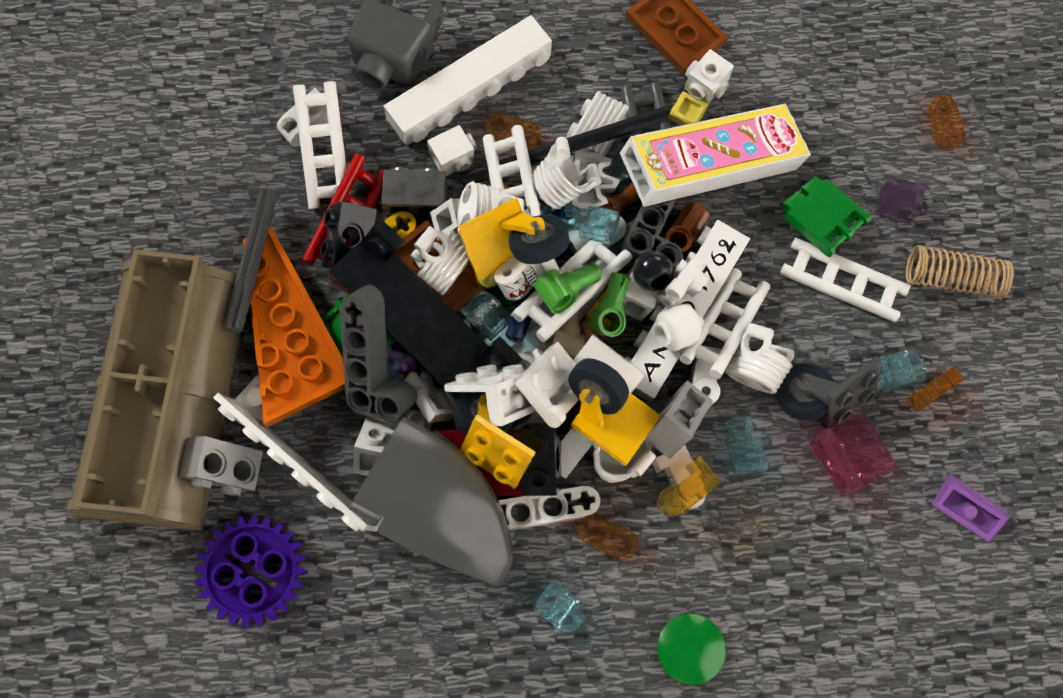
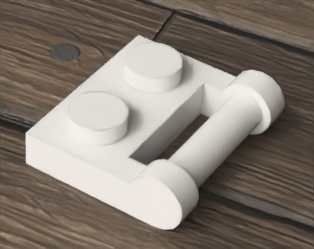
(544, 379)

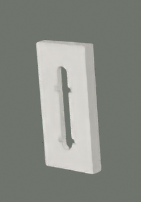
(574, 443)

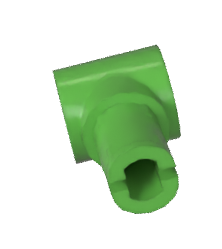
(561, 290)
(612, 306)

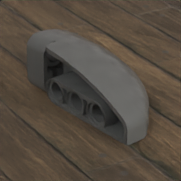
(437, 504)

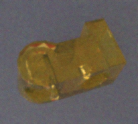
(680, 498)

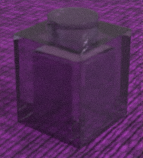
(901, 200)

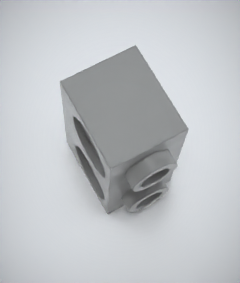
(679, 419)
(221, 461)

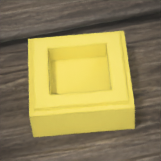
(687, 110)

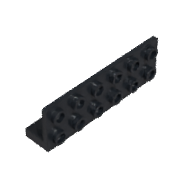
(415, 313)

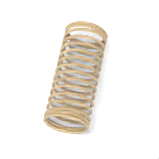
(922, 265)

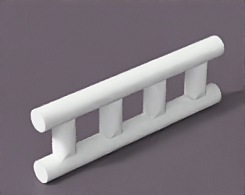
(308, 131)
(522, 165)
(862, 273)
(551, 325)
(731, 338)

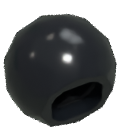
(653, 271)

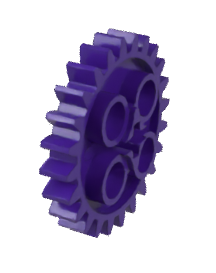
(235, 597)

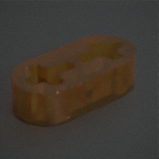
(509, 122)
(949, 122)
(935, 389)
(611, 530)

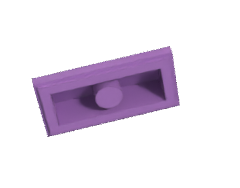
(970, 508)

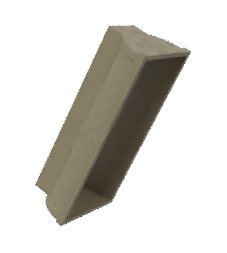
(156, 390)

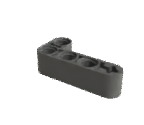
(647, 236)
(365, 359)

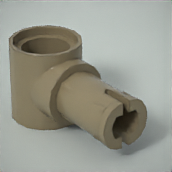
(569, 336)

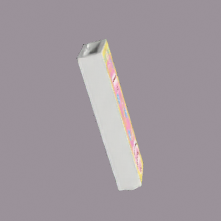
(713, 154)

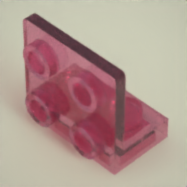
(852, 454)

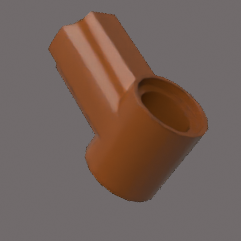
(688, 226)

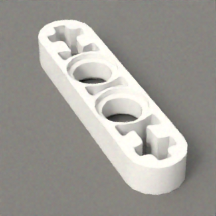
(539, 517)

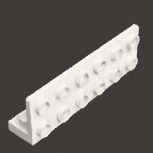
(248, 411)

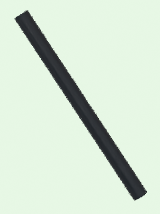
(579, 141)

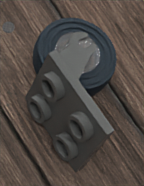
(812, 393)

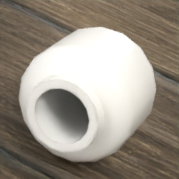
(678, 327)

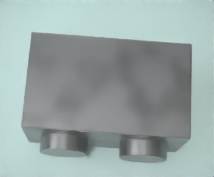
(413, 191)

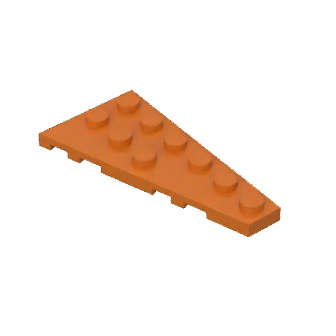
(292, 344)

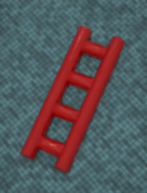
(342, 194)

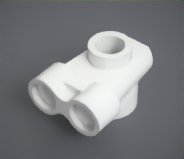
(687, 279)

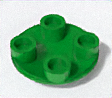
(691, 649)

